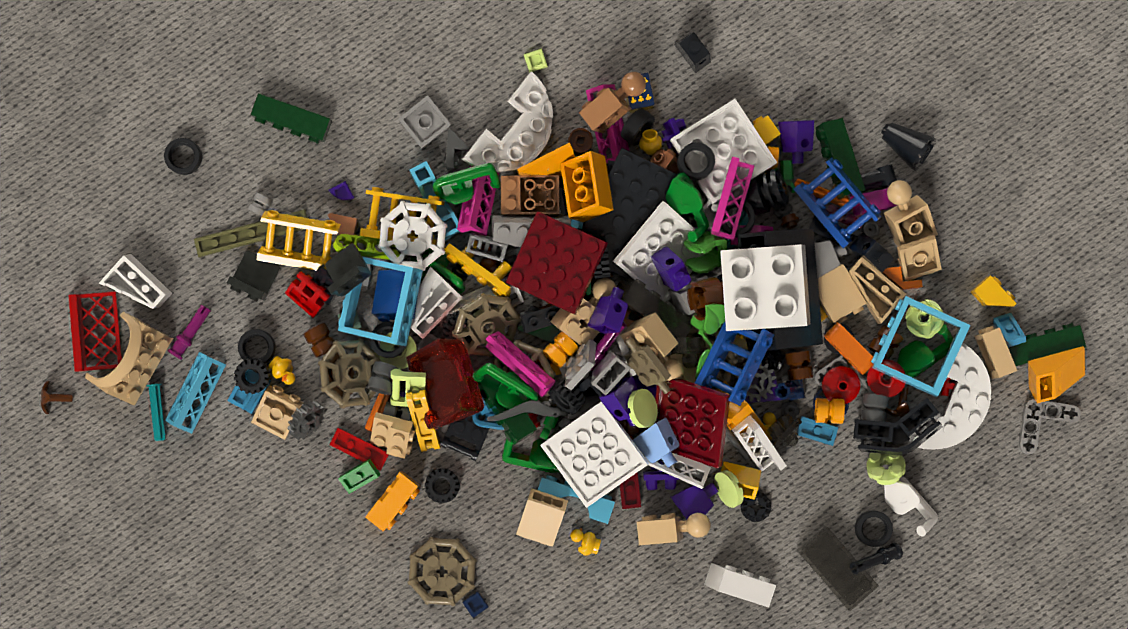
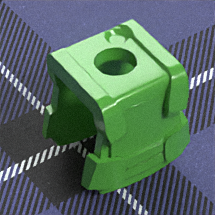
(706, 245)

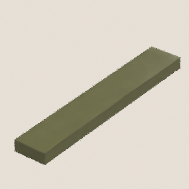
(240, 236)

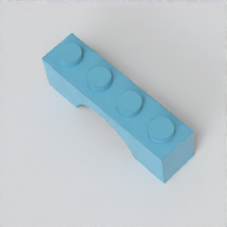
(424, 181)
(599, 510)

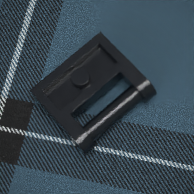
(469, 432)

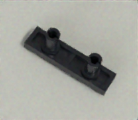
(540, 317)

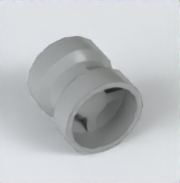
(257, 208)

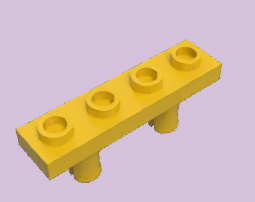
(484, 277)

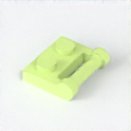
(414, 382)

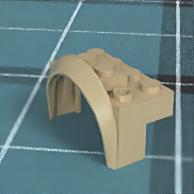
(138, 363)

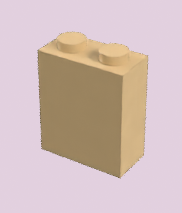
(839, 295)
(542, 517)

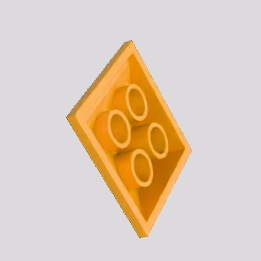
(548, 164)

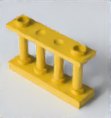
(372, 230)
(287, 255)

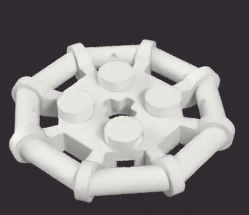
(421, 228)

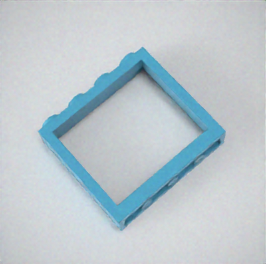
(404, 311)
(950, 357)

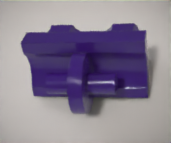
(672, 128)
(651, 478)

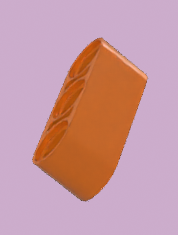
(849, 348)

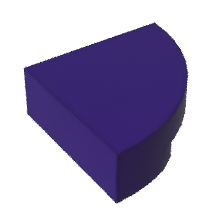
(342, 191)

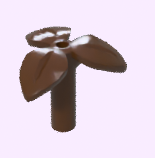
(46, 397)
(903, 407)

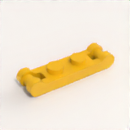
(417, 414)

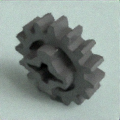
(761, 390)
(306, 420)

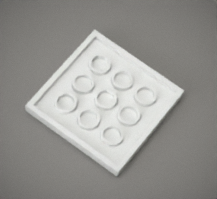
(729, 136)
(661, 229)
(594, 454)

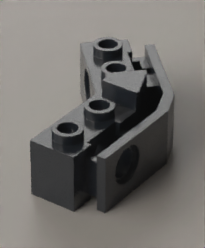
(900, 432)

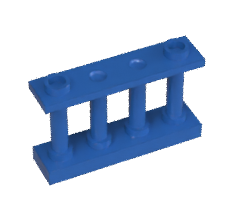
(818, 206)
(718, 353)

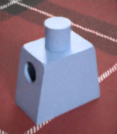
(658, 443)

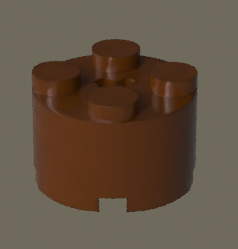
(704, 293)

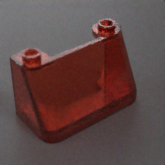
(448, 381)

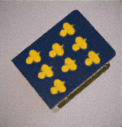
(644, 100)

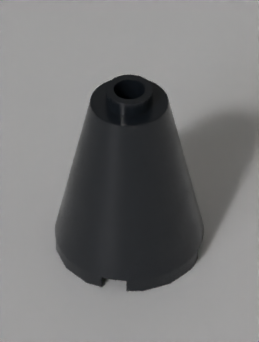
(908, 143)

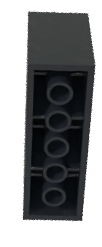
(800, 335)

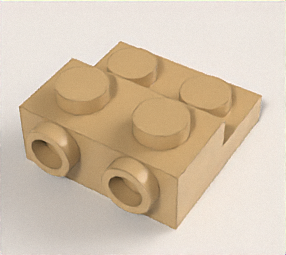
(919, 258)
(276, 411)
(392, 434)

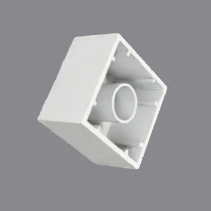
(765, 287)

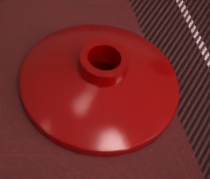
(834, 377)
(882, 386)

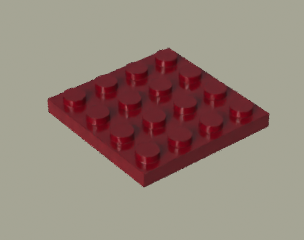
(556, 262)
(697, 419)

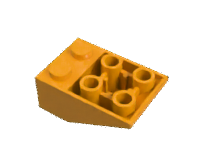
(1055, 373)

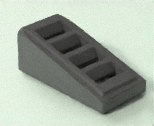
(485, 253)

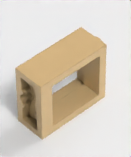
(995, 352)

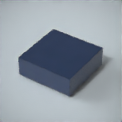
(475, 604)

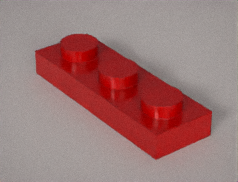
(358, 448)

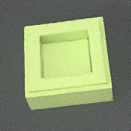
(535, 60)

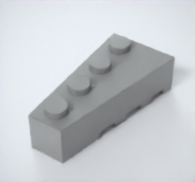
(514, 228)

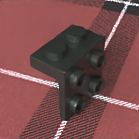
(346, 270)
(254, 277)

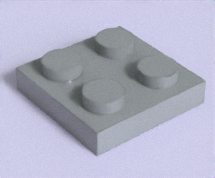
(424, 122)
(580, 364)

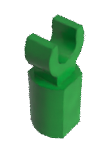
(787, 172)
(550, 422)

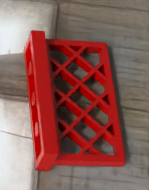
(77, 331)

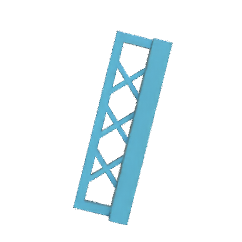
(197, 375)

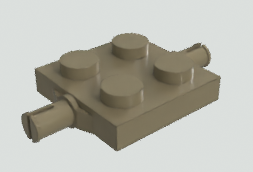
(647, 365)

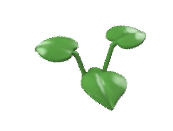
(713, 320)

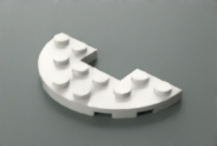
(525, 137)
(967, 403)

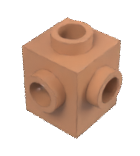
(666, 159)

